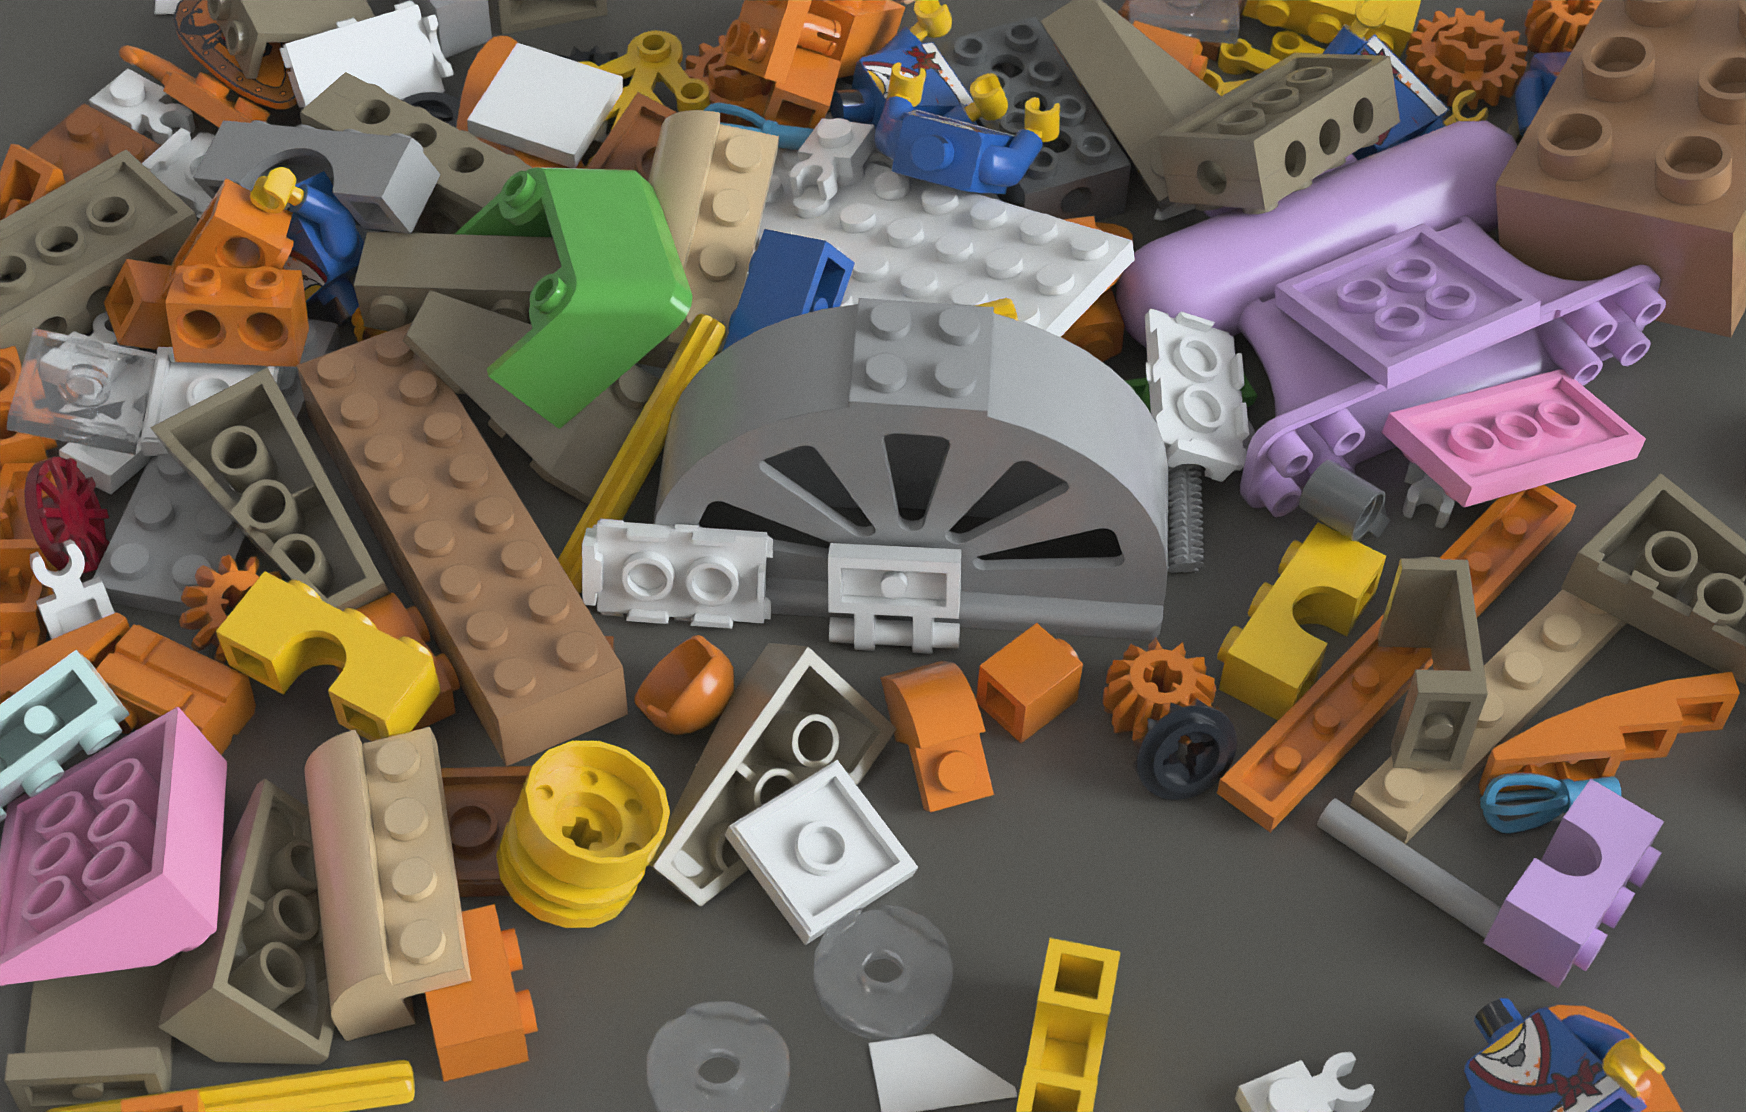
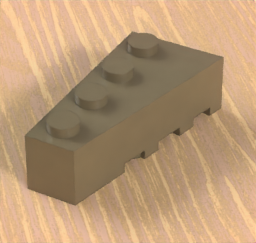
(476, 269)
(269, 482)
(1671, 575)

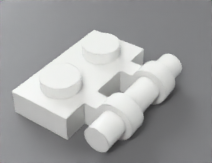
(894, 583)

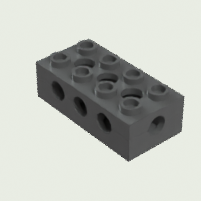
(1081, 168)

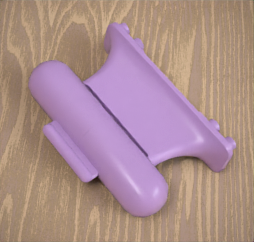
(1323, 400)

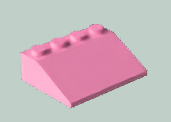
(115, 858)

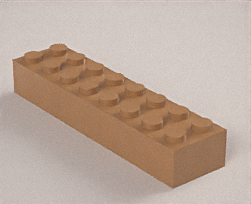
(464, 547)

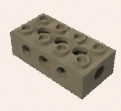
(1278, 131)
(468, 168)
(73, 242)

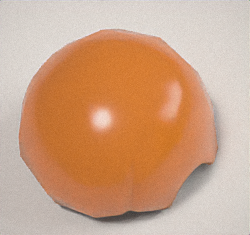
(687, 687)

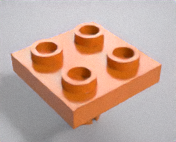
(769, 32)

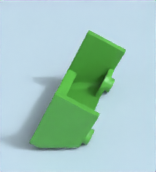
(609, 298)

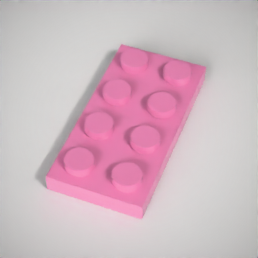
(1512, 437)

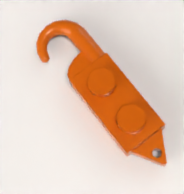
(202, 95)

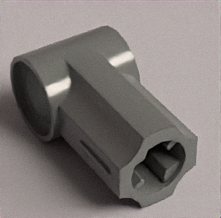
(1345, 502)

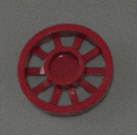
(65, 513)

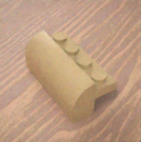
(713, 199)
(383, 878)

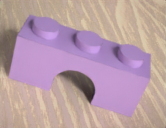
(1555, 914)

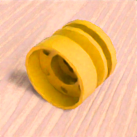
(582, 834)

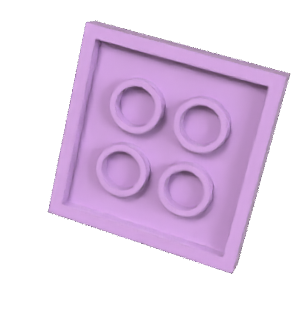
(1406, 305)

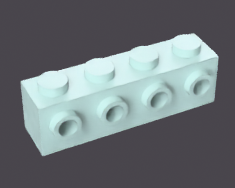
(52, 722)

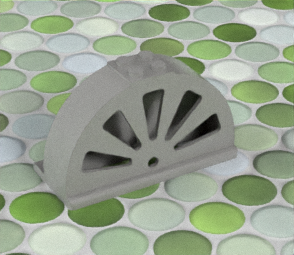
(940, 416)

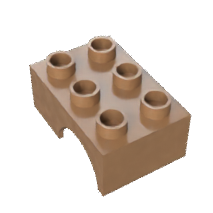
(1642, 159)

